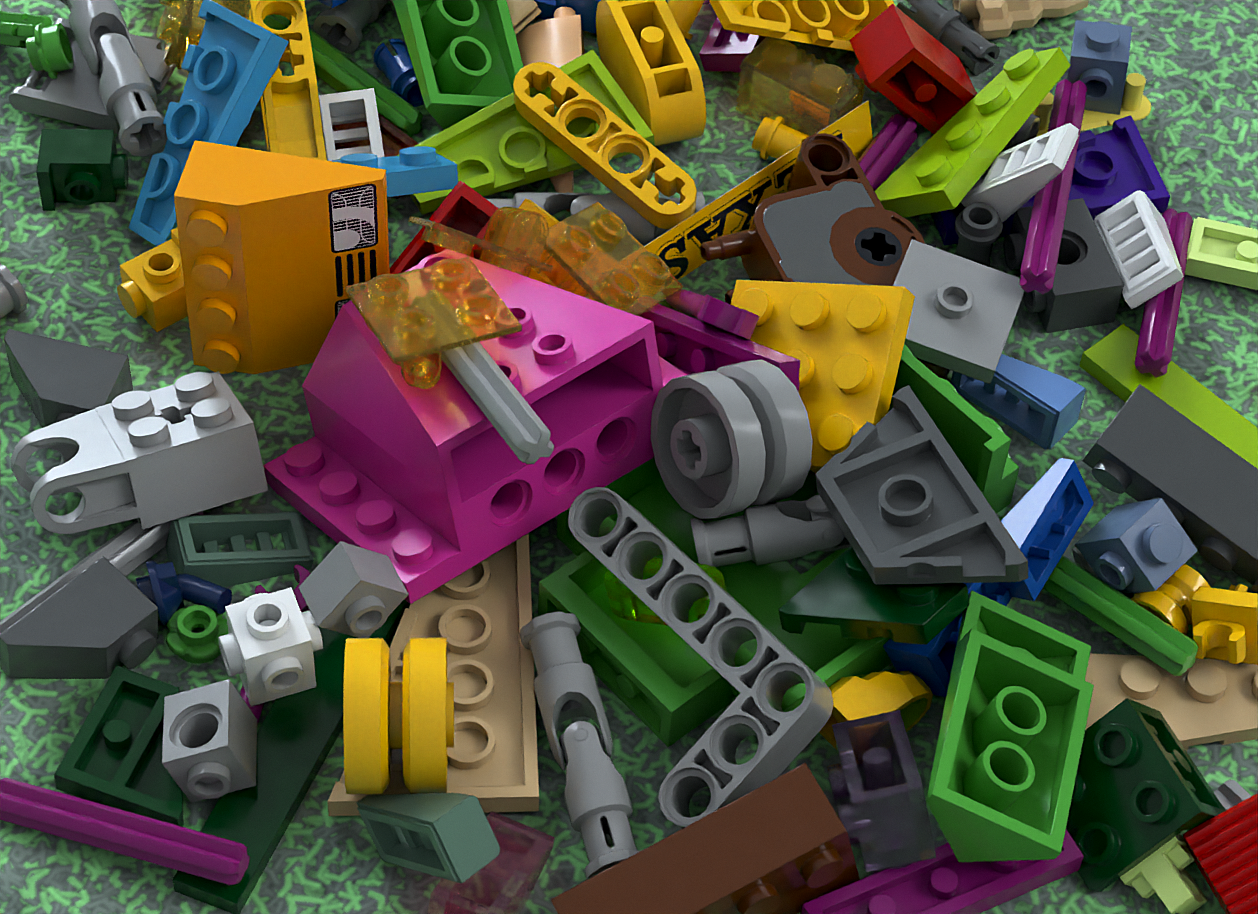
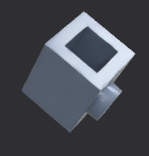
(1100, 55)
(1137, 546)

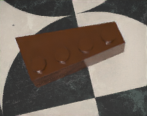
(745, 858)

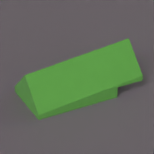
(460, 54)
(1009, 736)

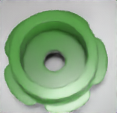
(50, 49)
(198, 646)

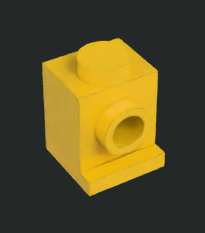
(155, 285)

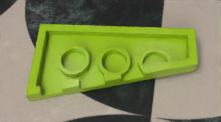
(965, 147)

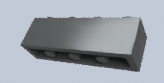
(1206, 485)

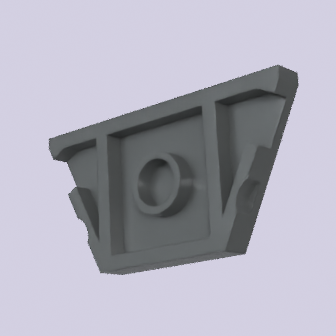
(915, 506)

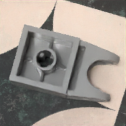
(147, 457)

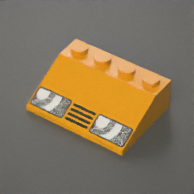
(271, 251)

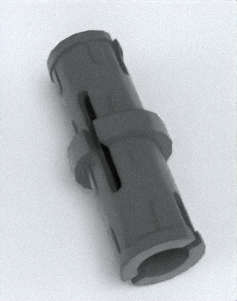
(953, 32)

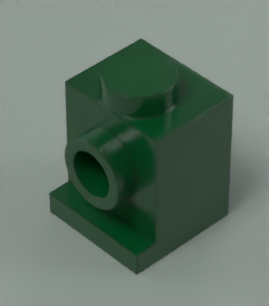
(80, 167)

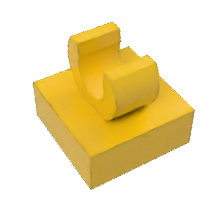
(1225, 625)

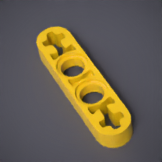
(597, 150)

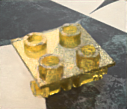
(510, 241)
(605, 262)
(430, 313)

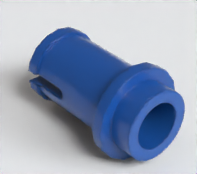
(399, 71)

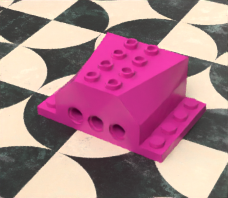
(428, 469)

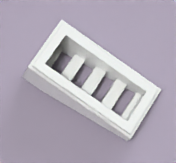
(350, 108)
(1023, 171)
(1138, 240)

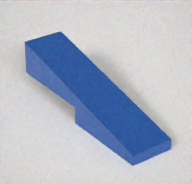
(1042, 529)

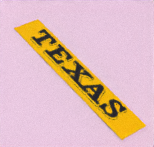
(736, 208)

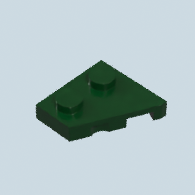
(120, 751)

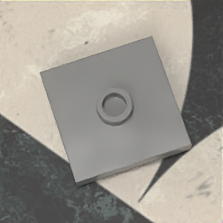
(958, 310)

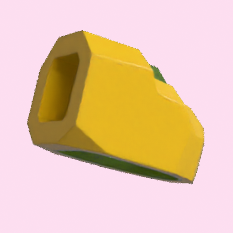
(878, 694)

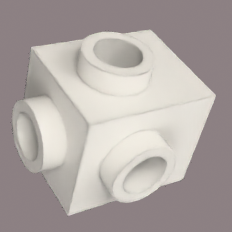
(270, 645)

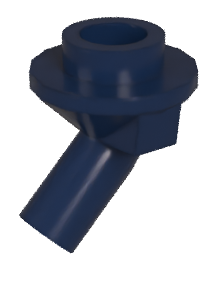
(169, 590)

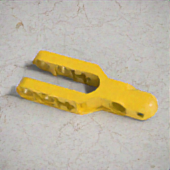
(291, 102)

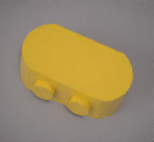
(653, 66)

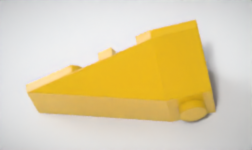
(804, 21)

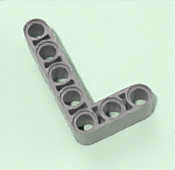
(716, 640)

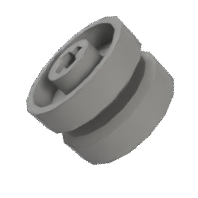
(731, 438)

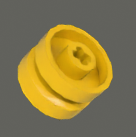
(397, 715)

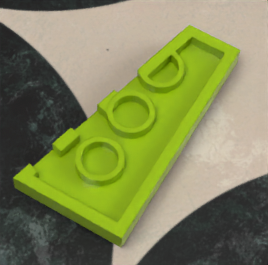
(504, 151)

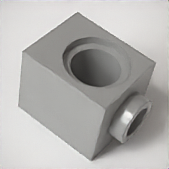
(209, 741)

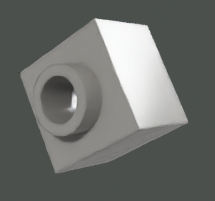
(353, 590)

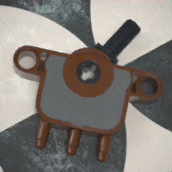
(822, 228)

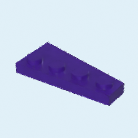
(1104, 173)

